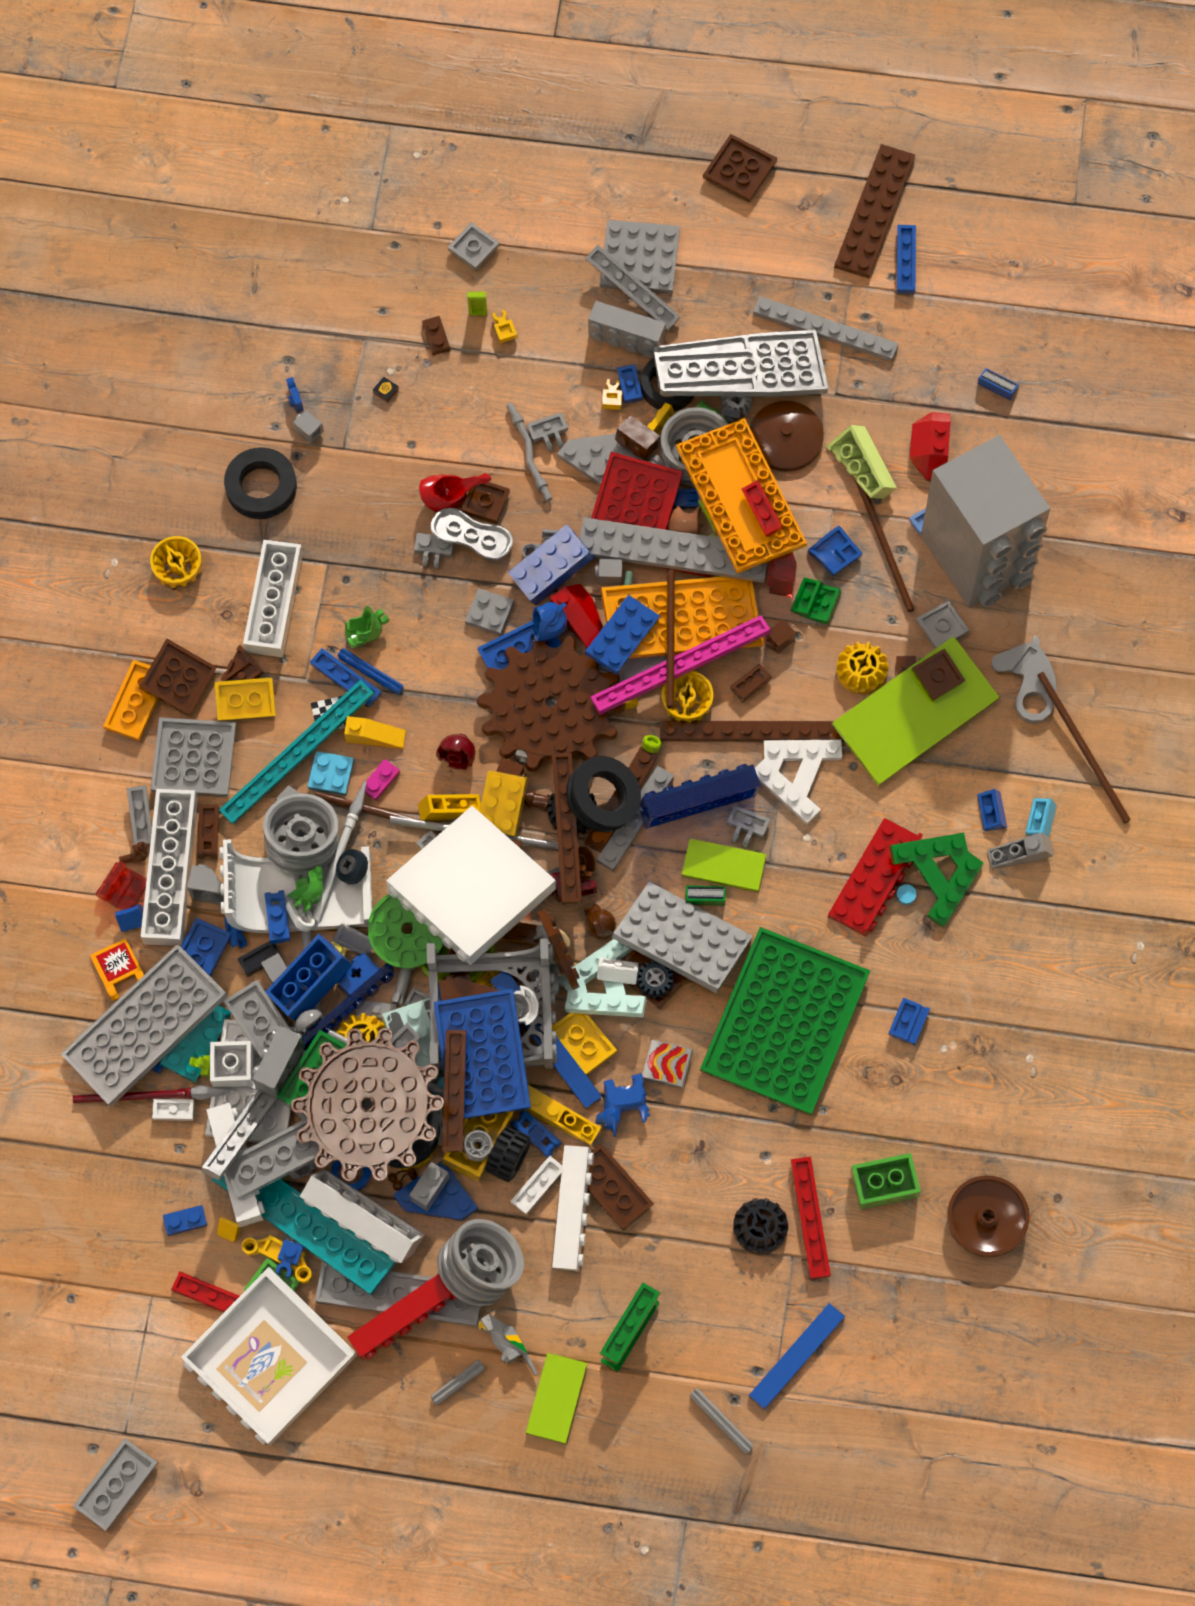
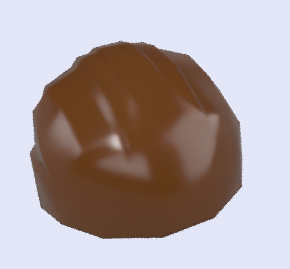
(586, 862)
(599, 922)

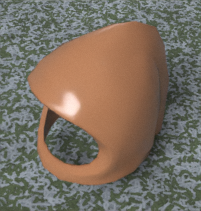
(685, 522)

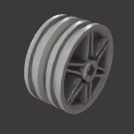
(678, 428)
(306, 820)
(472, 1269)

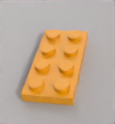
(132, 705)

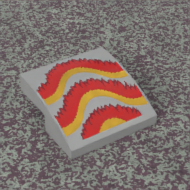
(667, 1063)

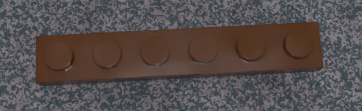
(640, 768)
(454, 1091)

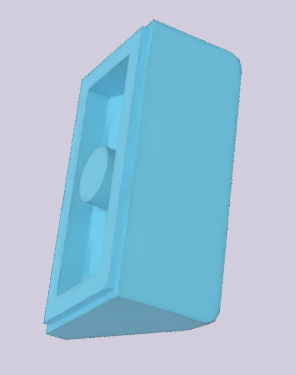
(1041, 816)

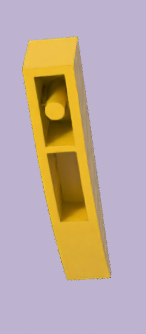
(561, 1117)

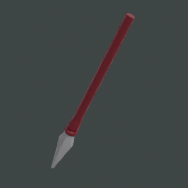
(199, 1092)

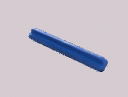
(370, 671)

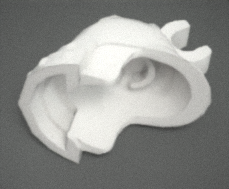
(526, 1005)

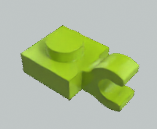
(202, 1063)

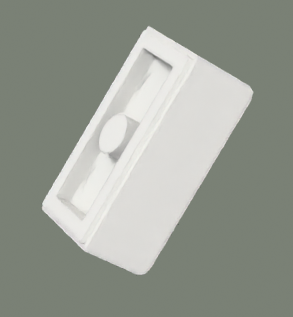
(617, 971)

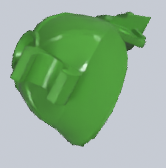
(365, 628)
(308, 889)

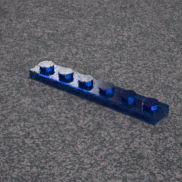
(352, 1002)

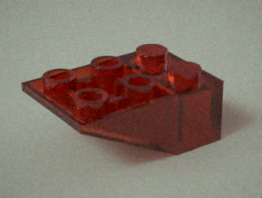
(782, 575)

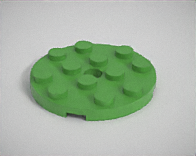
(391, 943)

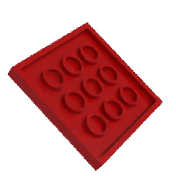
(637, 492)

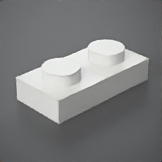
(173, 1109)

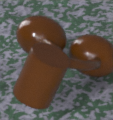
(397, 1185)

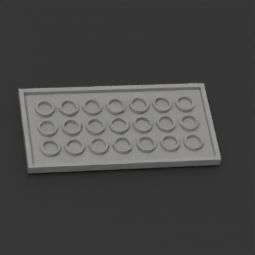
(144, 1025)

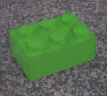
(885, 1181)

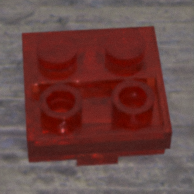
(122, 887)

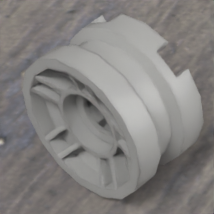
(483, 1140)

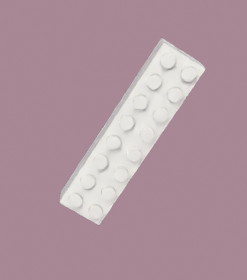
(169, 867)

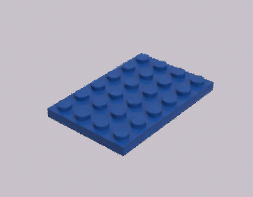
(494, 1051)

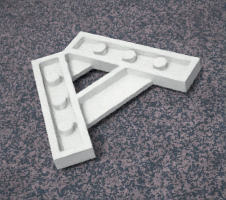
(811, 754)

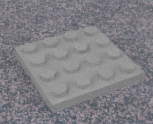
(644, 251)
(194, 756)

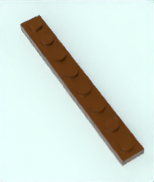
(566, 832)

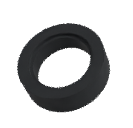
(655, 399)

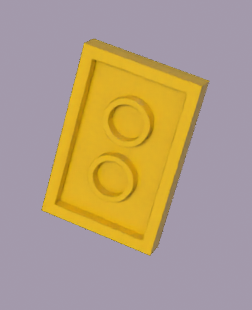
(244, 699)
(584, 1041)

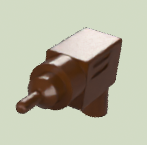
(137, 854)

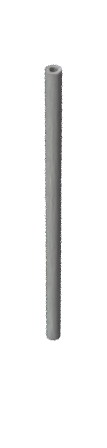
(441, 827)

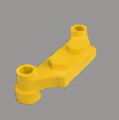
(270, 1248)

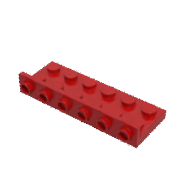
(872, 880)

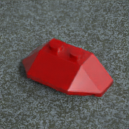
(930, 443)

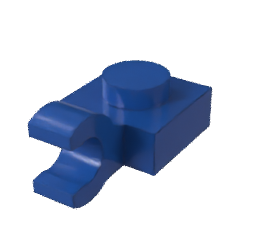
(236, 936)

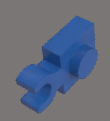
(294, 399)
(289, 1255)

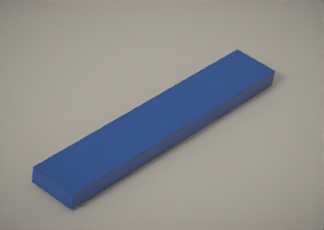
(796, 1356)

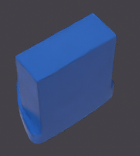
(130, 918)

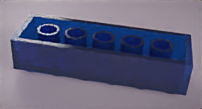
(699, 796)

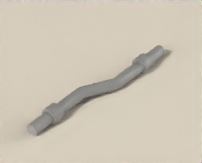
(540, 482)

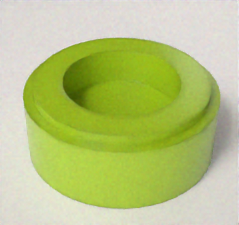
(651, 743)

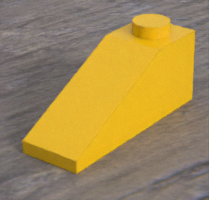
(373, 733)
(446, 807)

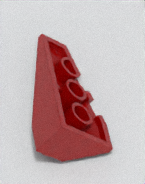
(580, 612)

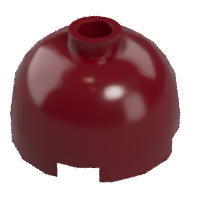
(457, 751)

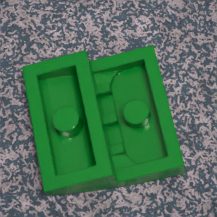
(816, 601)

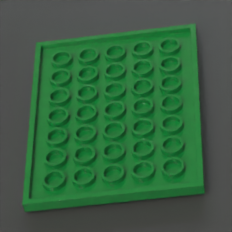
(785, 1021)

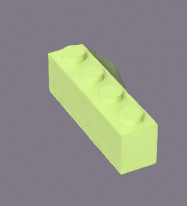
(863, 461)

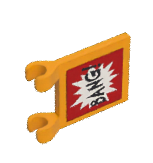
(116, 965)

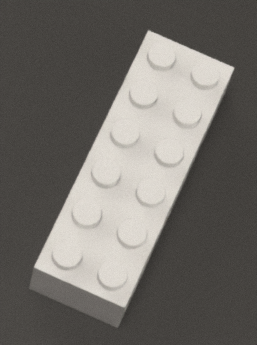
(273, 598)
(362, 1216)

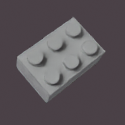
(278, 1061)

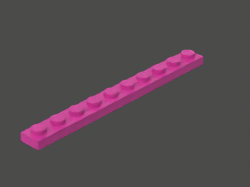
(683, 664)

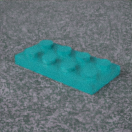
(195, 1045)

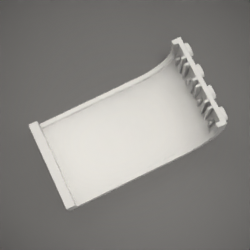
(251, 877)

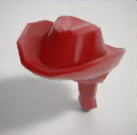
(448, 490)

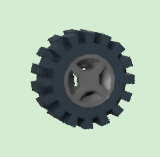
(657, 973)

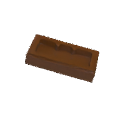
(751, 683)

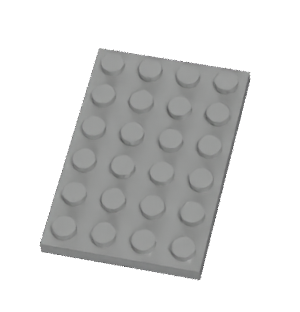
(682, 937)

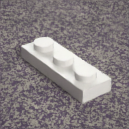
(537, 1185)

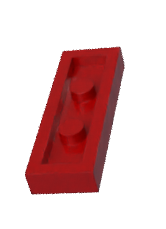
(762, 508)

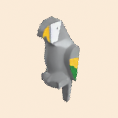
(505, 1340)

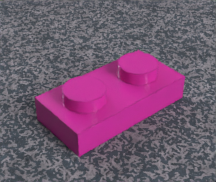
(381, 779)

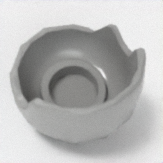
(307, 1020)

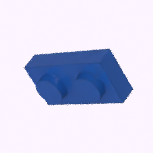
(629, 383)
(185, 1220)

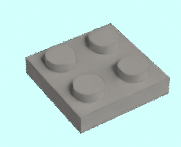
(473, 246)
(489, 611)
(942, 624)

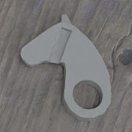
(1028, 662)

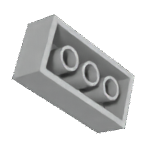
(625, 329)

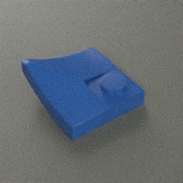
(835, 551)

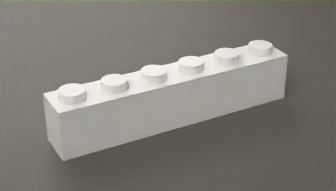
(571, 1208)
(247, 1209)

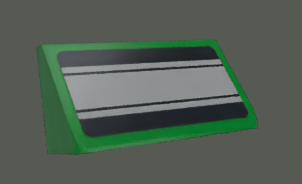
(705, 895)

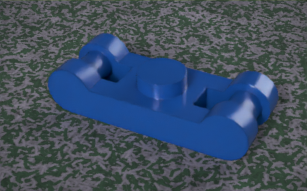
(537, 1133)

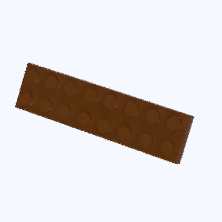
(874, 211)

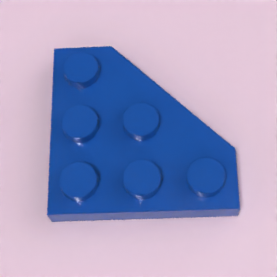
(451, 1202)

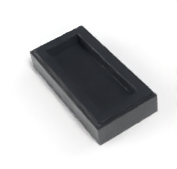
(252, 960)

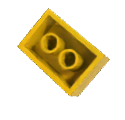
(504, 800)

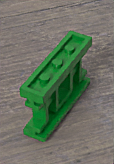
(630, 1327)

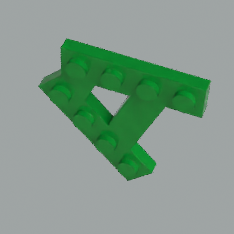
(947, 892)

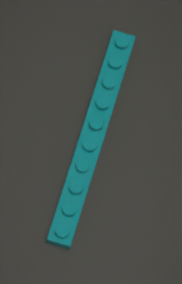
(296, 752)

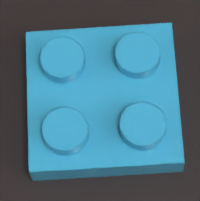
(330, 773)

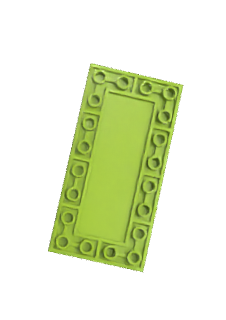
(904, 722)

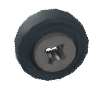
(351, 866)

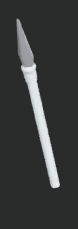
(352, 817)

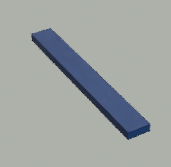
(565, 1065)

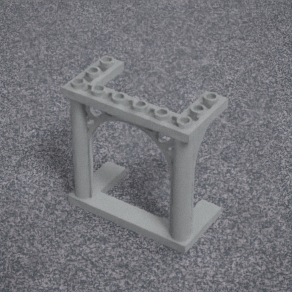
(534, 959)

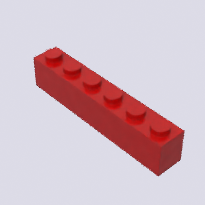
(400, 1318)

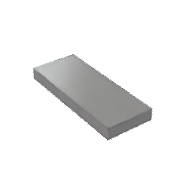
(375, 1008)

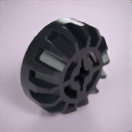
(766, 1242)

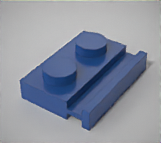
(909, 1021)

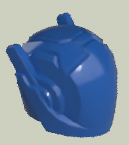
(549, 621)

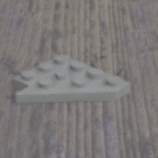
(591, 454)

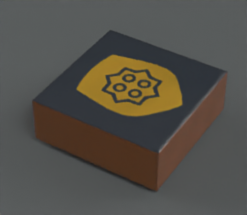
(385, 389)

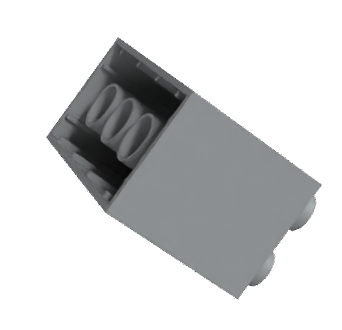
(985, 522)

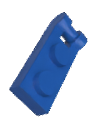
(277, 917)

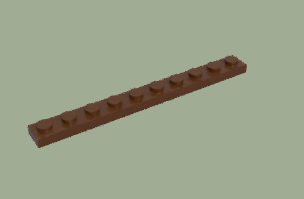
(747, 731)

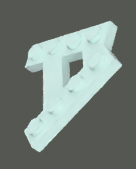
(615, 1000)

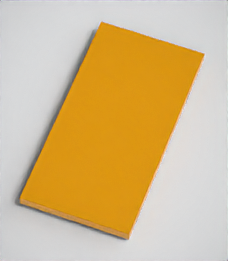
(719, 468)

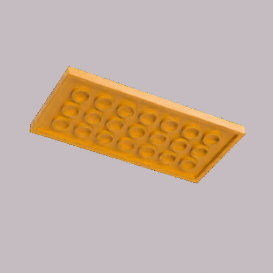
(701, 611)

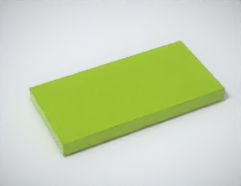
(723, 865)
(556, 1398)

